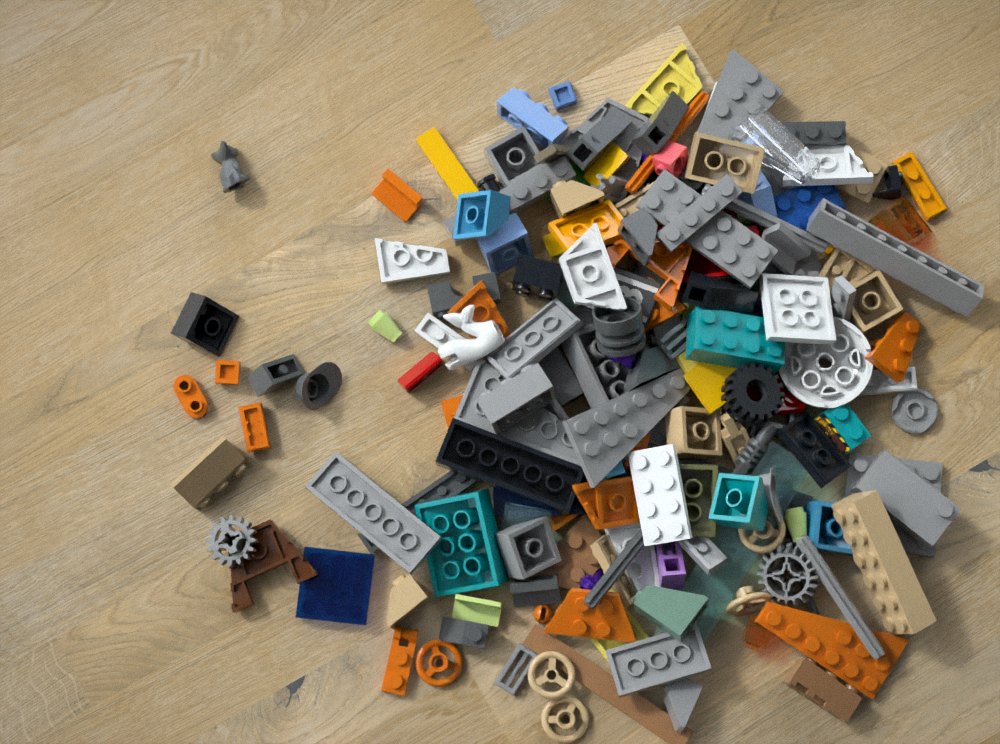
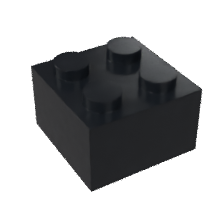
(537, 278)

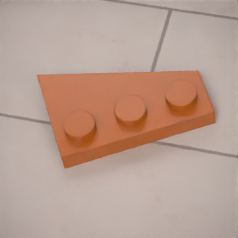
(896, 347)

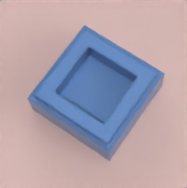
(562, 95)

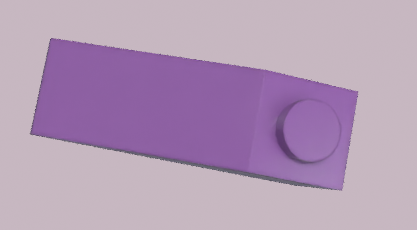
(670, 565)

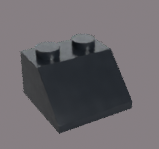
(205, 324)

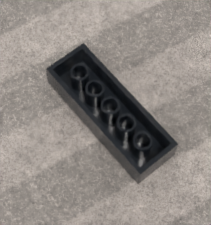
(509, 466)

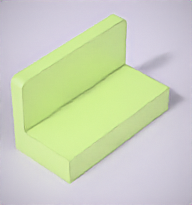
(477, 610)

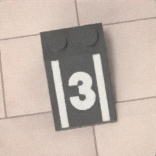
(638, 288)

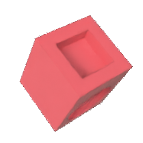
(672, 158)

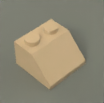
(573, 197)
(404, 599)

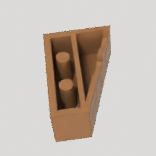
(823, 689)

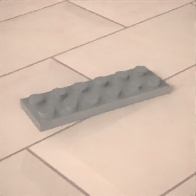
(720, 240)
(373, 513)

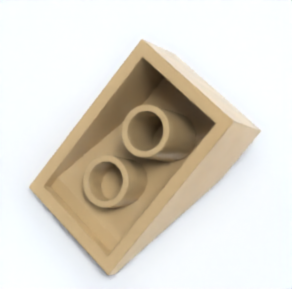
(716, 157)

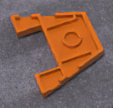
(662, 262)

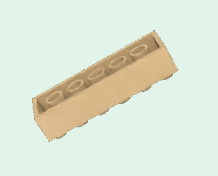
(883, 563)

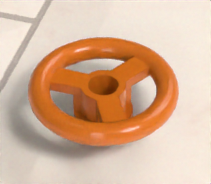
(426, 675)

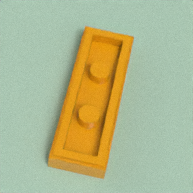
(919, 186)

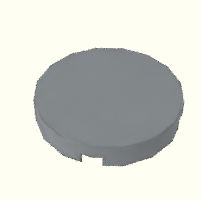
(914, 411)

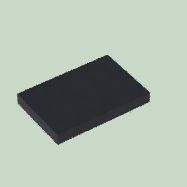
(813, 449)

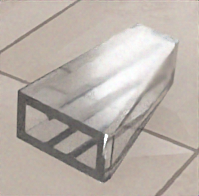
(782, 148)

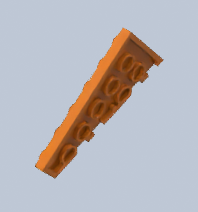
(833, 645)

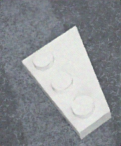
(643, 568)

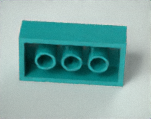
(731, 340)

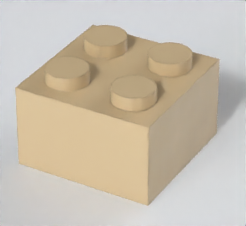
(873, 303)
(694, 432)

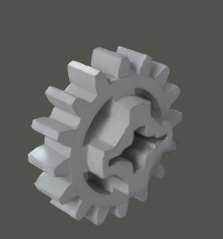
(240, 538)

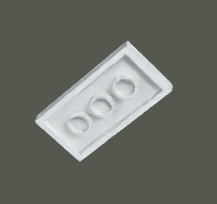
(659, 495)

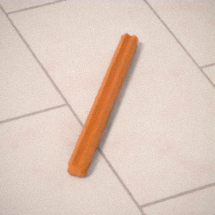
(648, 166)

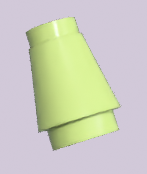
(384, 326)
(796, 522)

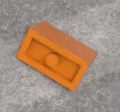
(397, 196)

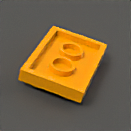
(573, 226)

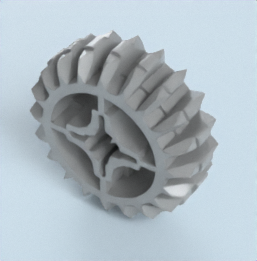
(788, 584)

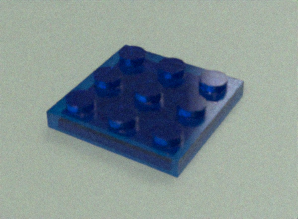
(340, 590)

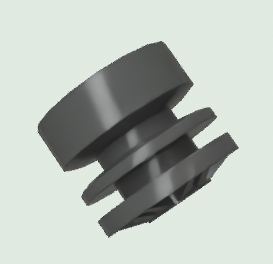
(620, 331)

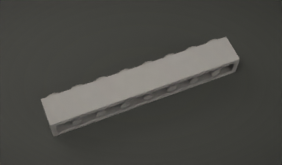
(895, 258)

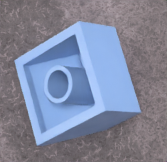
(505, 245)

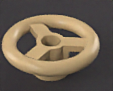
(780, 534)
(748, 600)
(552, 656)
(573, 703)

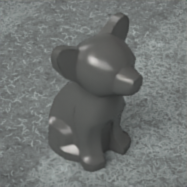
(230, 172)

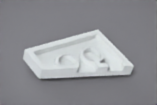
(409, 262)

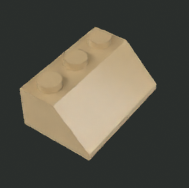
(209, 473)

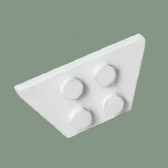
(836, 168)
(591, 273)

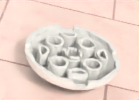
(831, 385)

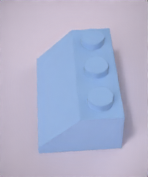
(521, 111)

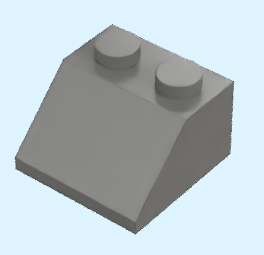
(527, 548)

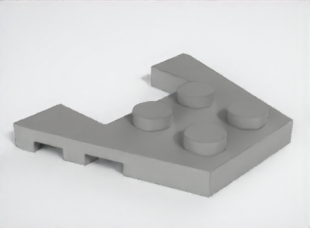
(623, 141)

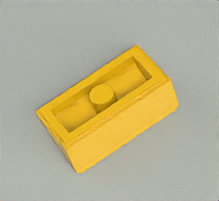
(607, 164)

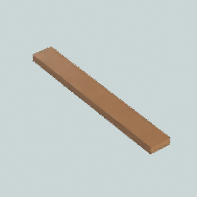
(604, 686)

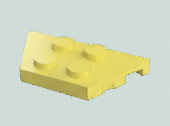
(674, 75)

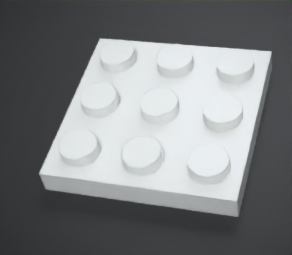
(797, 309)

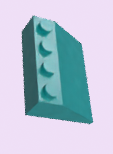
(468, 549)

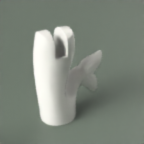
(469, 350)

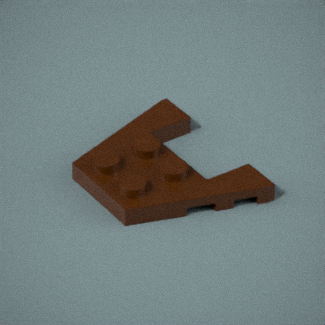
(271, 552)

